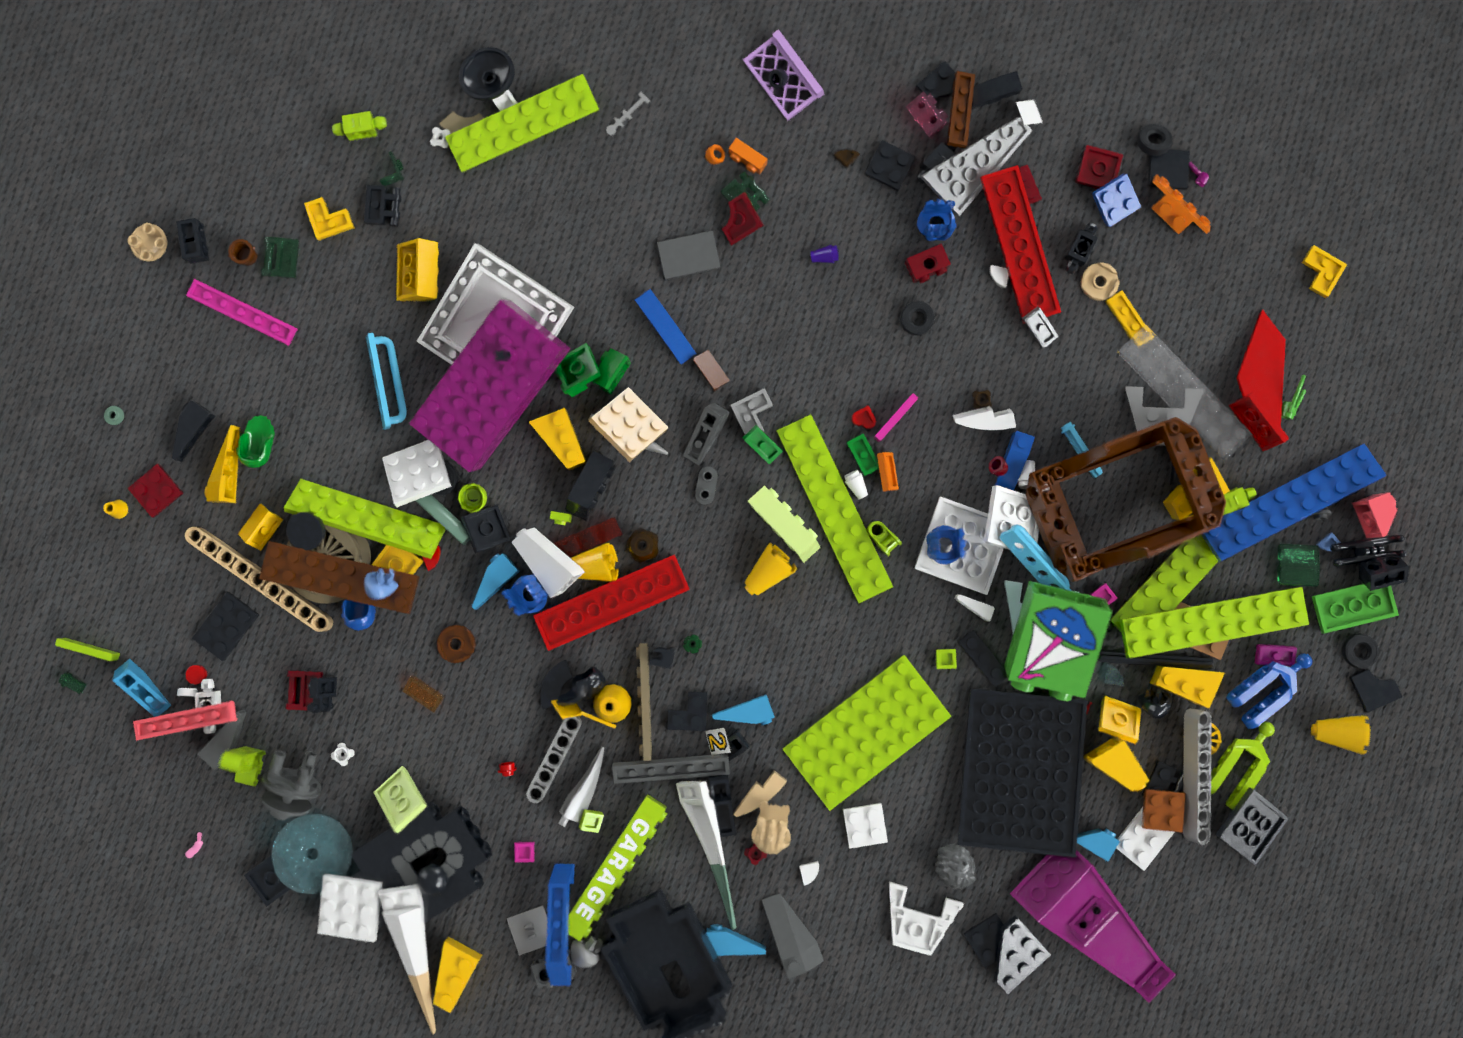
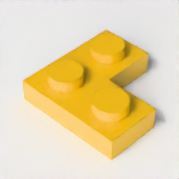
(327, 224)
(1328, 270)

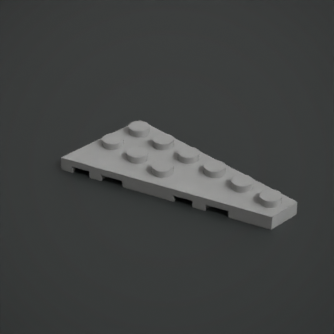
(960, 175)

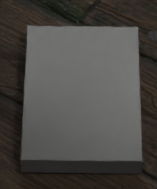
(689, 255)

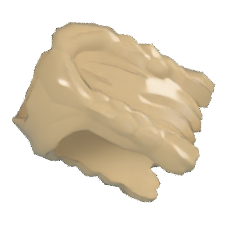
(771, 829)

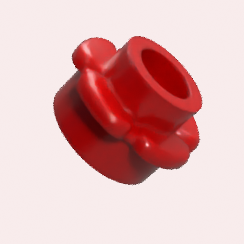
(507, 768)

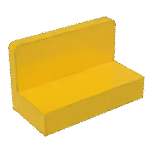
(260, 527)

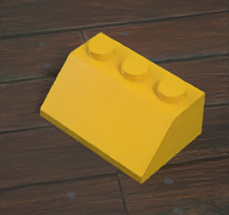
(417, 270)

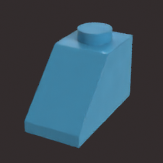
(1099, 842)

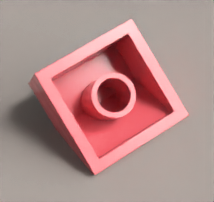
(1376, 514)

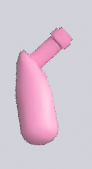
(195, 848)

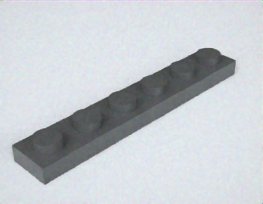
(671, 768)

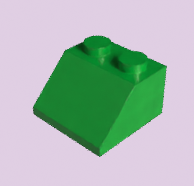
(612, 370)

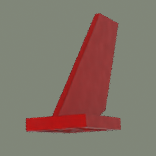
(1262, 385)

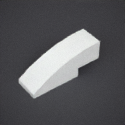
(986, 419)

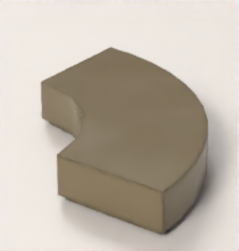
(455, 122)

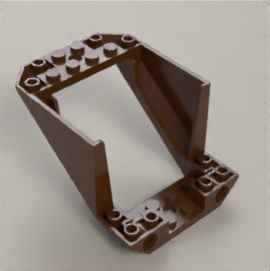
(1065, 543)

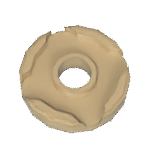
(1094, 291)

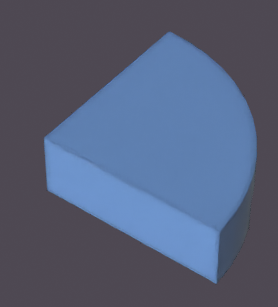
(1327, 541)

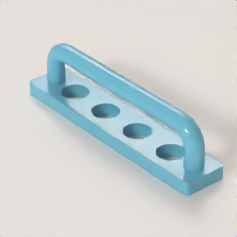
(371, 344)
(1043, 562)

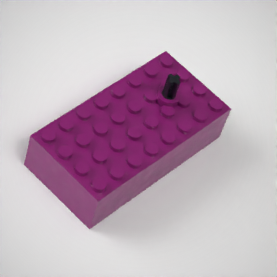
(489, 385)

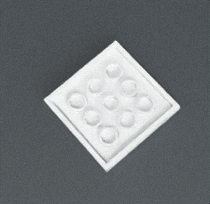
(980, 560)

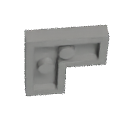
(748, 407)

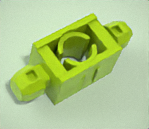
(359, 125)
(1238, 498)

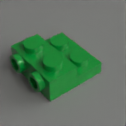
(577, 370)

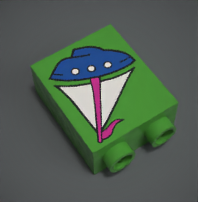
(1056, 641)

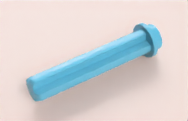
(1078, 444)

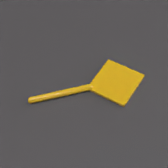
(574, 710)

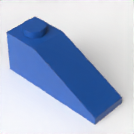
(1015, 457)

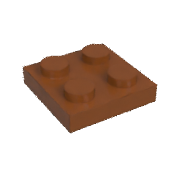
(1163, 810)

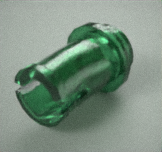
(72, 683)

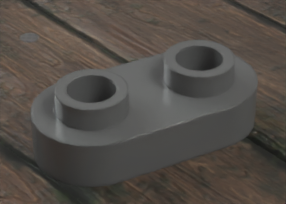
(706, 485)

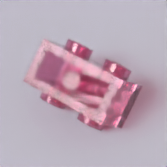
(927, 114)

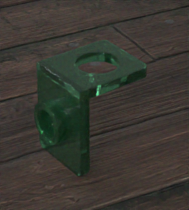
(396, 176)

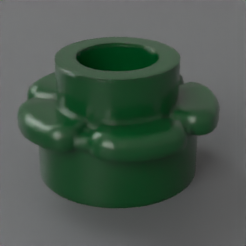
(697, 643)

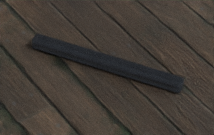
(1157, 659)

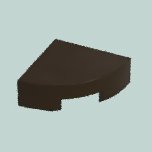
(846, 157)

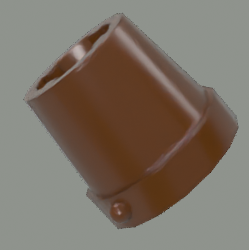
(242, 252)

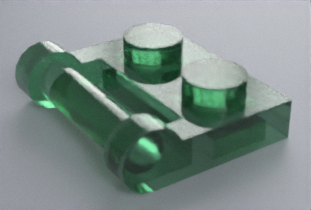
(285, 259)

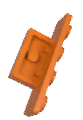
(1175, 210)

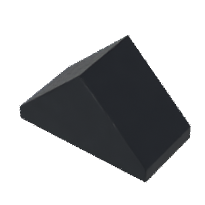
(737, 744)

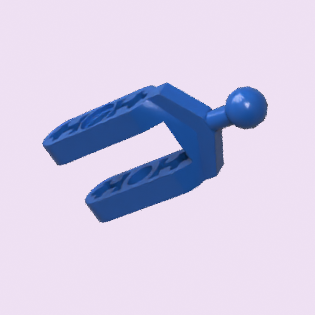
(1275, 699)

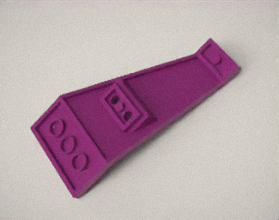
(1064, 894)

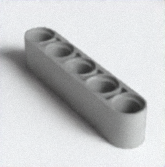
(547, 765)

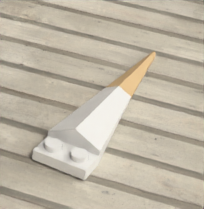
(405, 919)

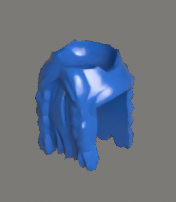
(941, 209)
(956, 538)
(518, 602)

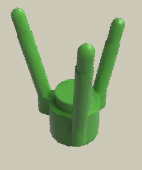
(1289, 408)

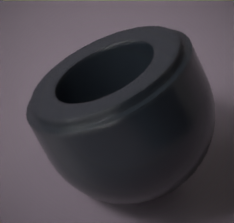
(780, 77)

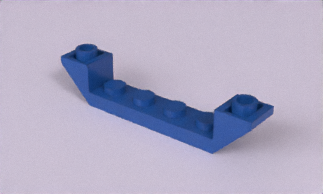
(557, 925)

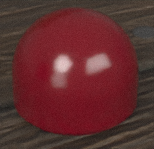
(998, 466)

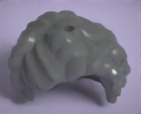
(951, 869)

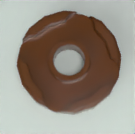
(467, 644)

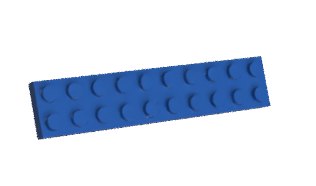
(1294, 502)

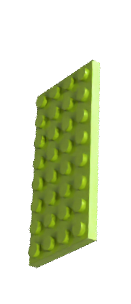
(866, 732)

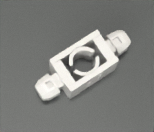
(207, 686)

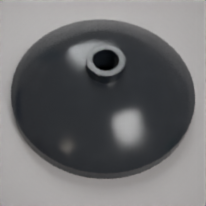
(480, 68)

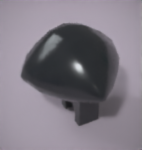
(1155, 703)

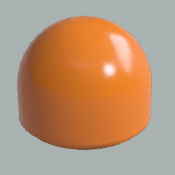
(710, 157)

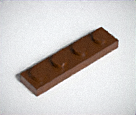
(960, 109)

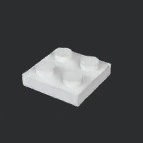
(865, 825)

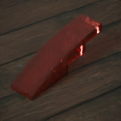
(589, 538)

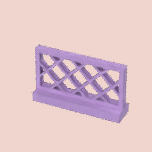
(798, 67)

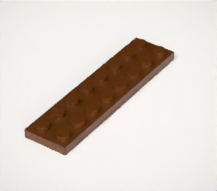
(333, 576)

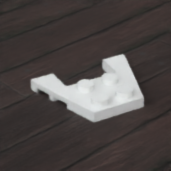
(918, 929)

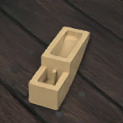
(760, 793)

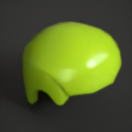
(471, 492)

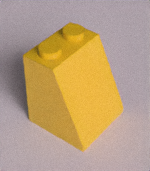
(1118, 763)

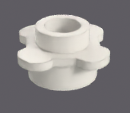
(440, 142)
(343, 760)

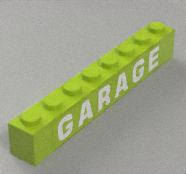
(614, 866)

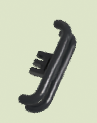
(1367, 549)

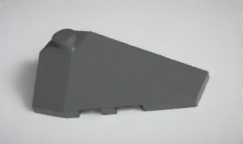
(794, 942)

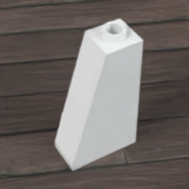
(547, 562)

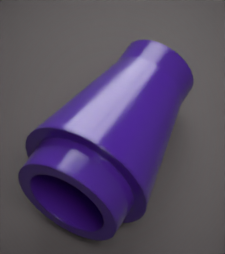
(825, 255)

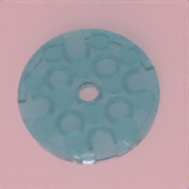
(307, 832)

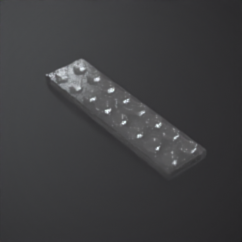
(1170, 378)

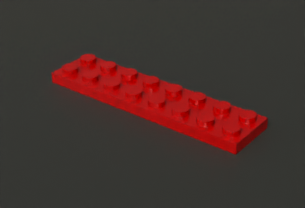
(1020, 241)
(611, 602)

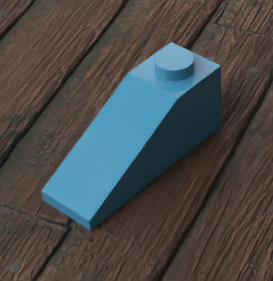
(496, 576)
(140, 688)
(752, 711)
(732, 943)

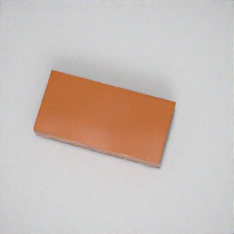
(887, 471)

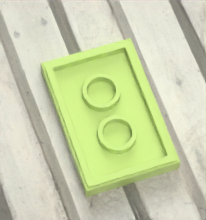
(400, 799)

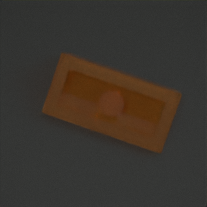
(423, 693)

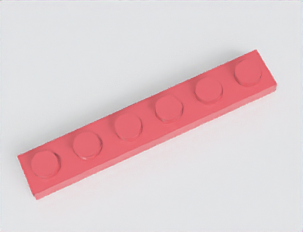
(185, 720)

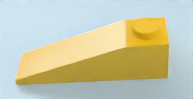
(223, 478)

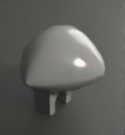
(585, 953)

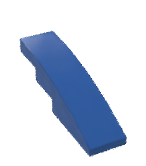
(665, 326)

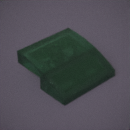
(1298, 565)

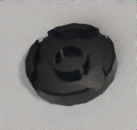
(305, 531)

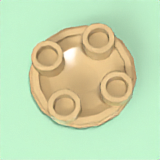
(148, 242)

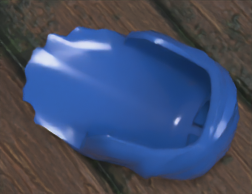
(357, 615)

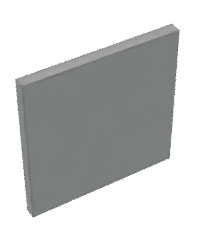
(529, 929)

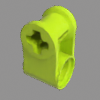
(883, 538)

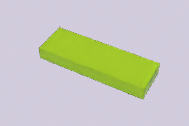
(87, 649)

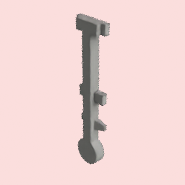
(611, 129)

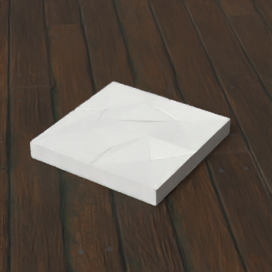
(473, 295)

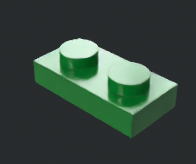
(762, 444)
(863, 454)

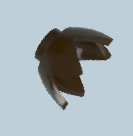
(651, 549)

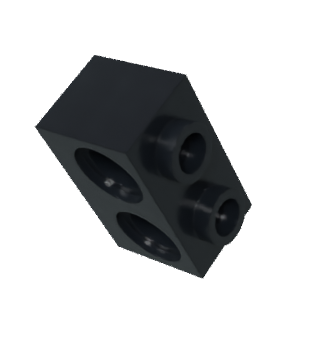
(192, 240)
(1383, 572)

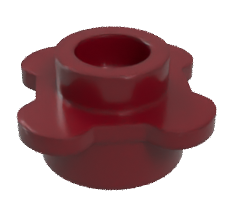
(754, 858)

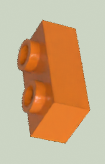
(751, 158)

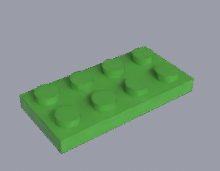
(1353, 607)

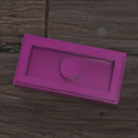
(1281, 654)

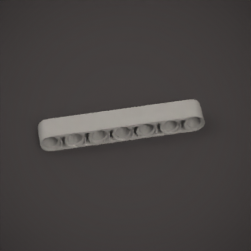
(1197, 776)

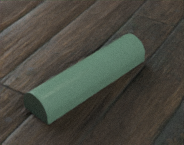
(444, 517)

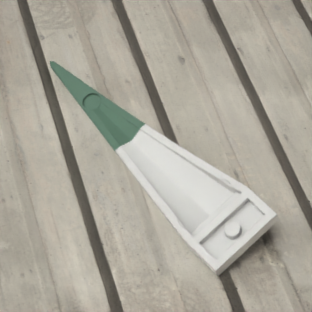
(702, 815)

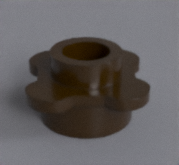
(981, 404)

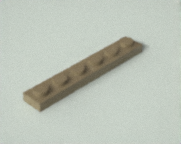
(644, 709)

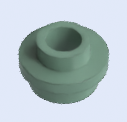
(118, 418)

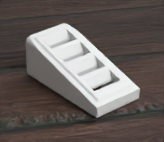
(980, 609)

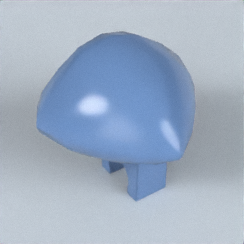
(379, 585)

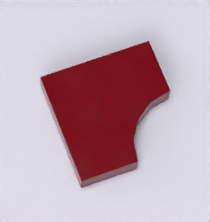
(742, 219)

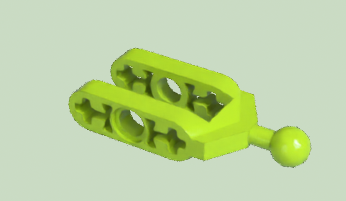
(1231, 756)

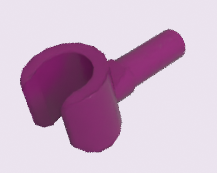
(1202, 176)

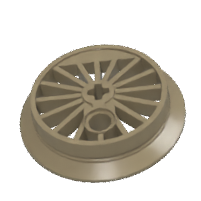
(355, 544)

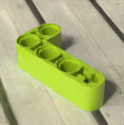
(245, 762)

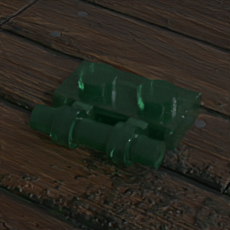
(734, 189)

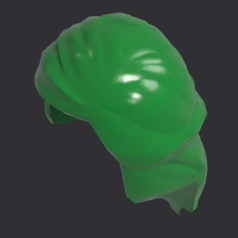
(256, 442)

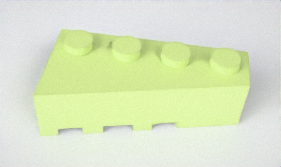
(784, 523)

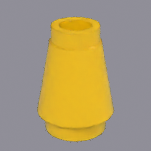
(116, 509)

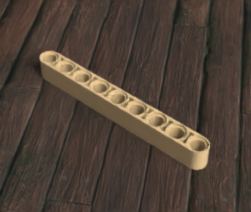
(251, 574)

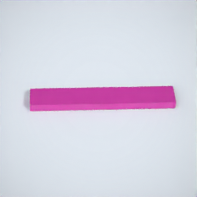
(241, 312)

